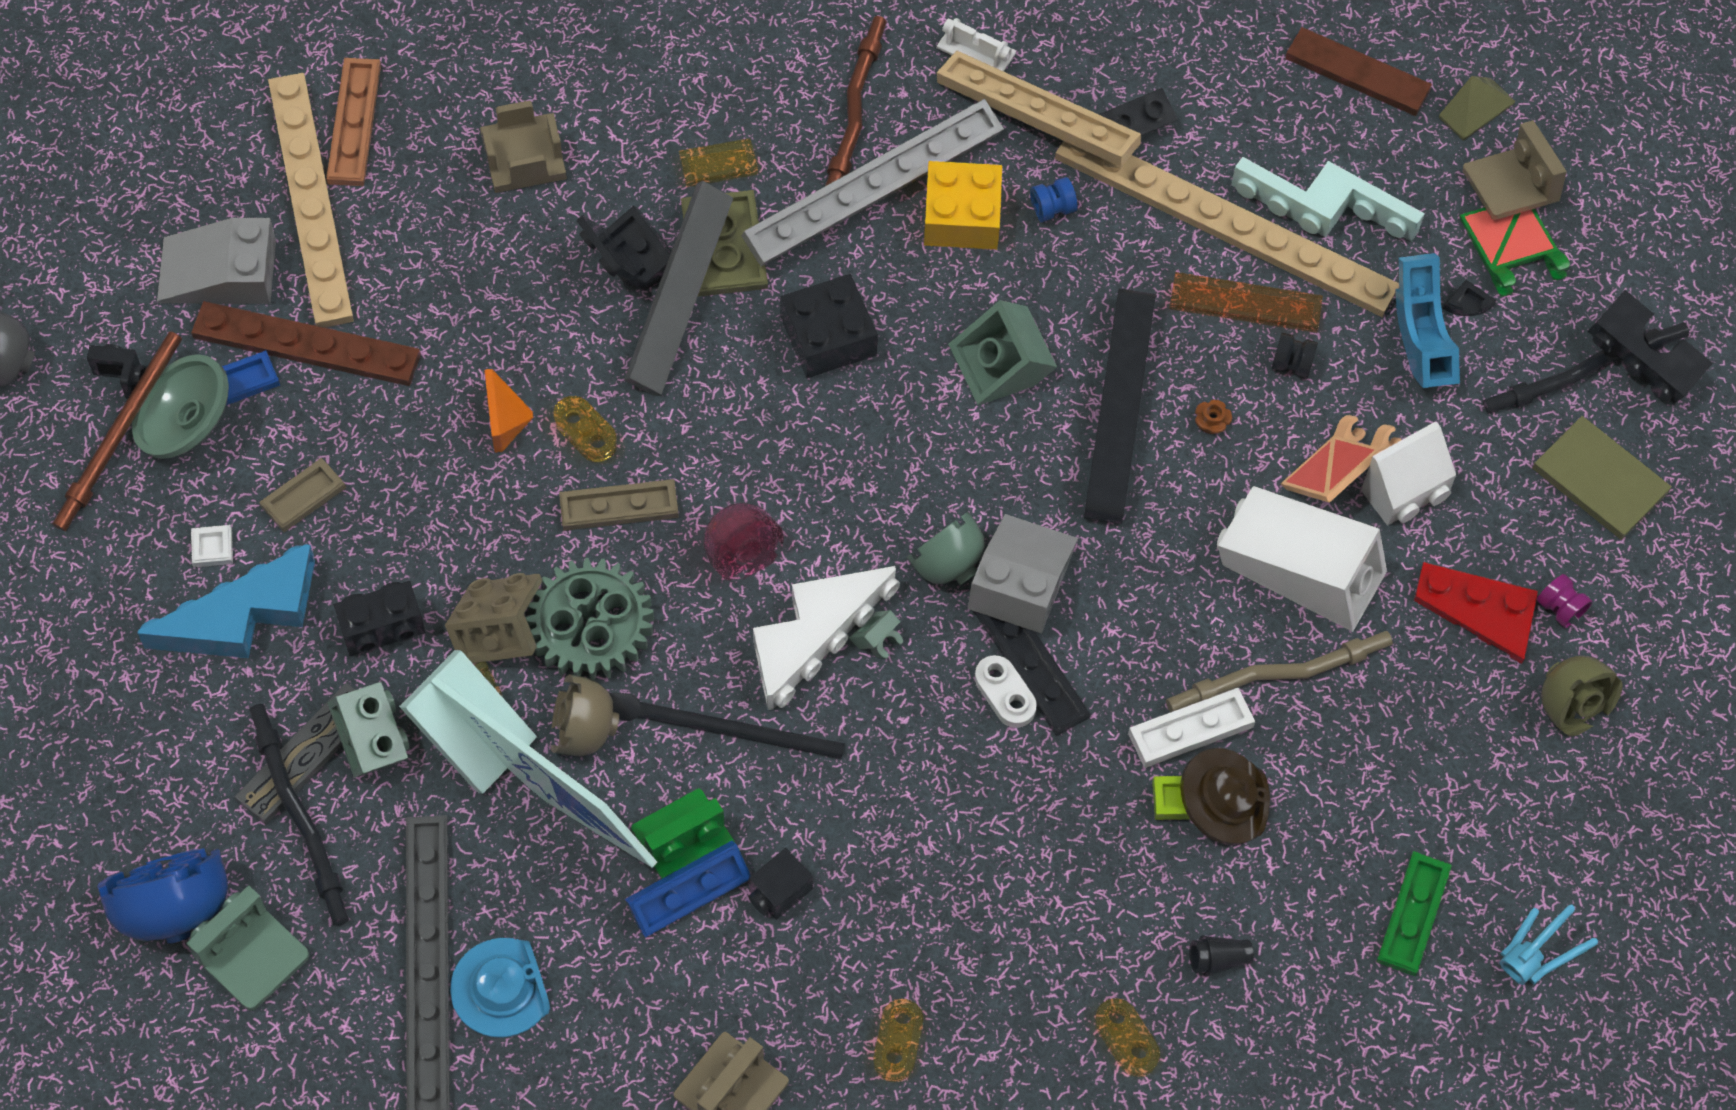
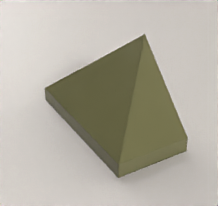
(1475, 106)

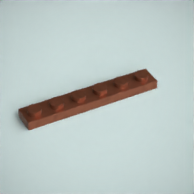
(306, 343)

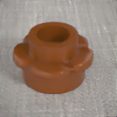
(1209, 424)

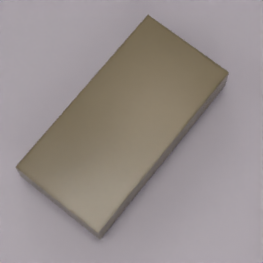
(302, 495)

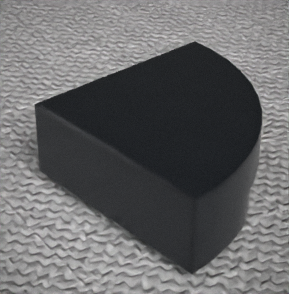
(1469, 300)

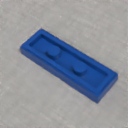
(688, 888)

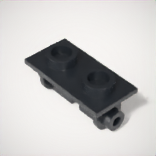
(1144, 112)

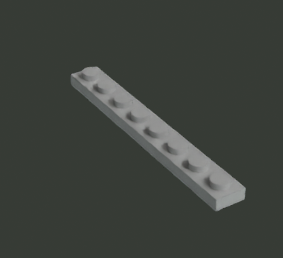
(871, 183)

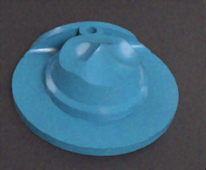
(499, 988)

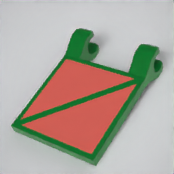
(1512, 243)

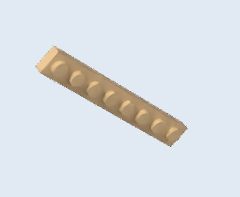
(310, 201)

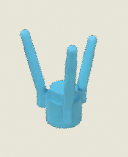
(1524, 959)

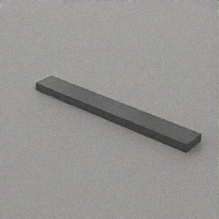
(427, 964)

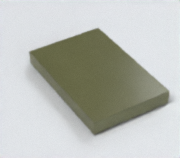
(732, 263)
(1601, 477)

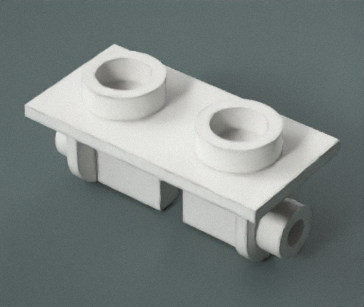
(974, 44)

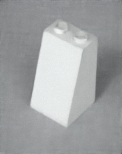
(1305, 554)

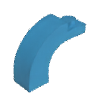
(1421, 322)

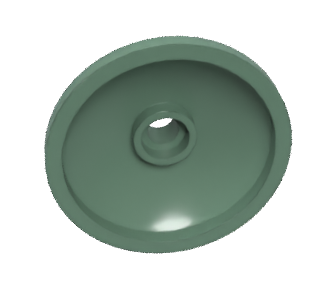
(181, 407)

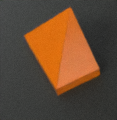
(506, 411)

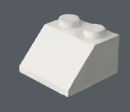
(1410, 475)

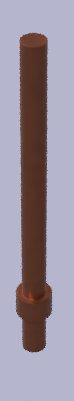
(80, 492)

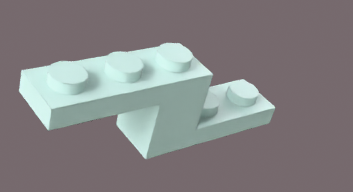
(1326, 199)

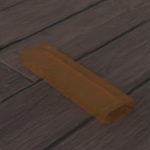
(1246, 302)

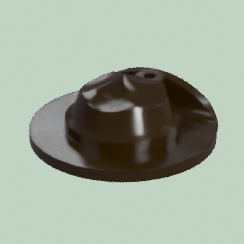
(1225, 796)

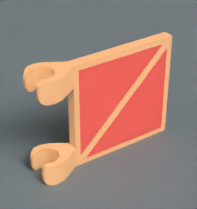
(1338, 461)

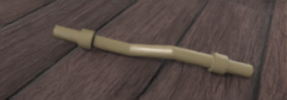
(1351, 652)

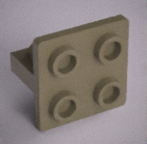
(731, 1078)

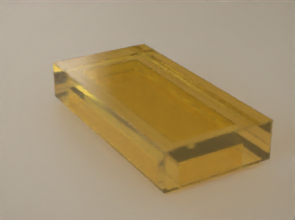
(718, 162)

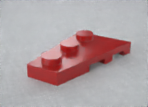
(1486, 607)

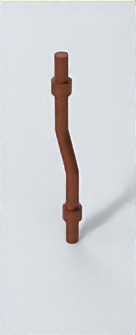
(867, 52)

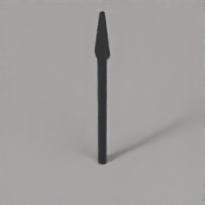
(630, 707)

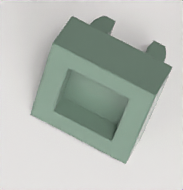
(875, 631)

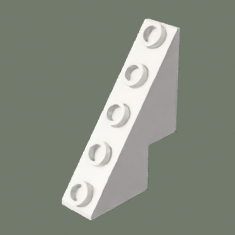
(824, 616)

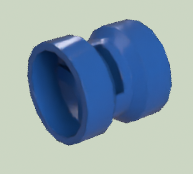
(1053, 199)

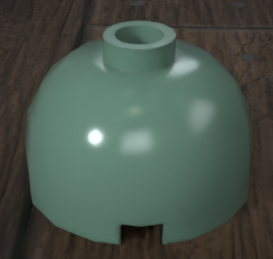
(950, 553)

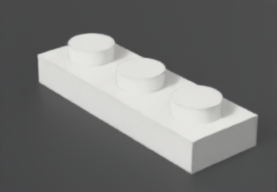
(1191, 727)

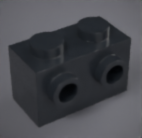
(379, 617)

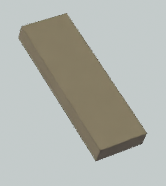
(618, 504)

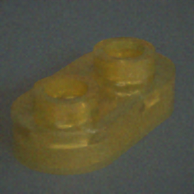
(586, 430)
(1126, 1036)
(898, 1039)

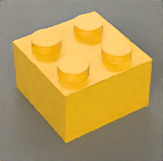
(963, 205)

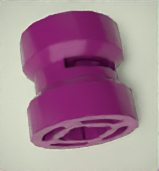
(1564, 600)

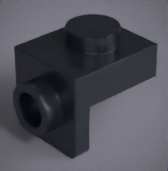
(118, 363)

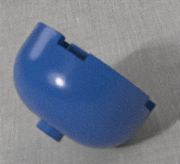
(166, 901)

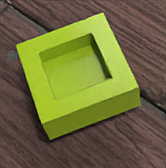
(1168, 799)

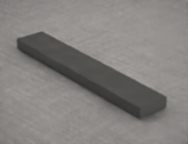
(678, 289)

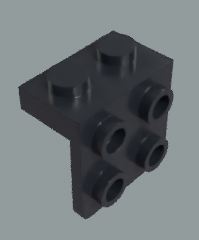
(628, 248)

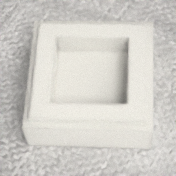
(211, 546)

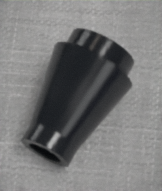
(1217, 954)

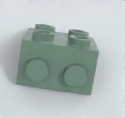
(247, 949)

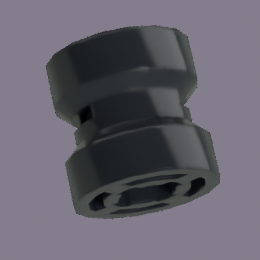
(1303, 357)

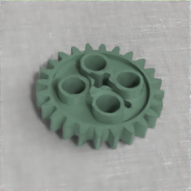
(621, 631)

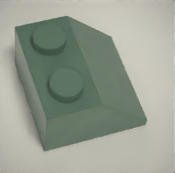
(1002, 353)

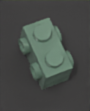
(368, 728)

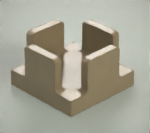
(522, 148)

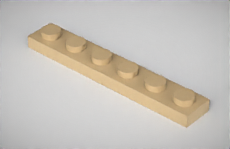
(1039, 108)

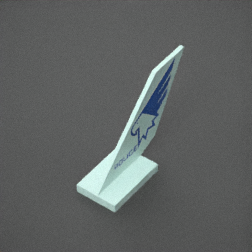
(486, 737)

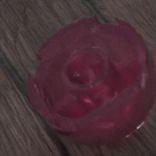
(745, 532)

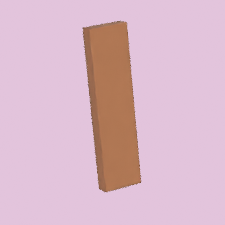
(353, 122)

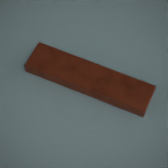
(1358, 71)

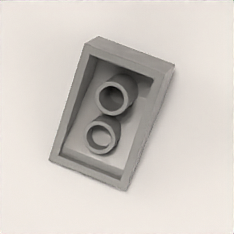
(219, 263)
(1021, 573)

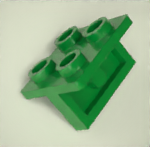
(682, 831)

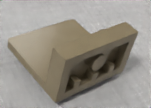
(1519, 177)
(491, 618)

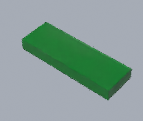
(1414, 913)

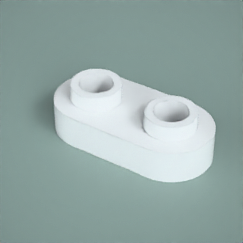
(1005, 689)

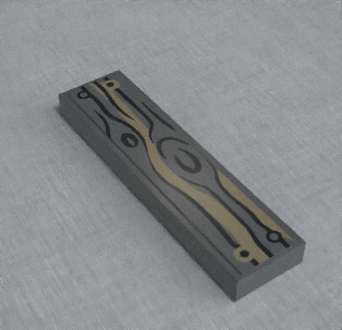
(302, 758)

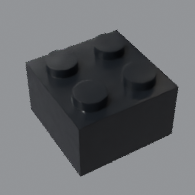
(828, 325)

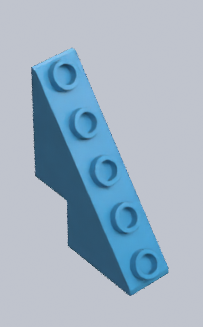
(226, 617)

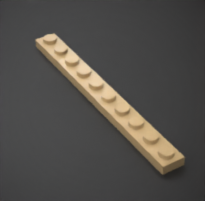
(1238, 228)

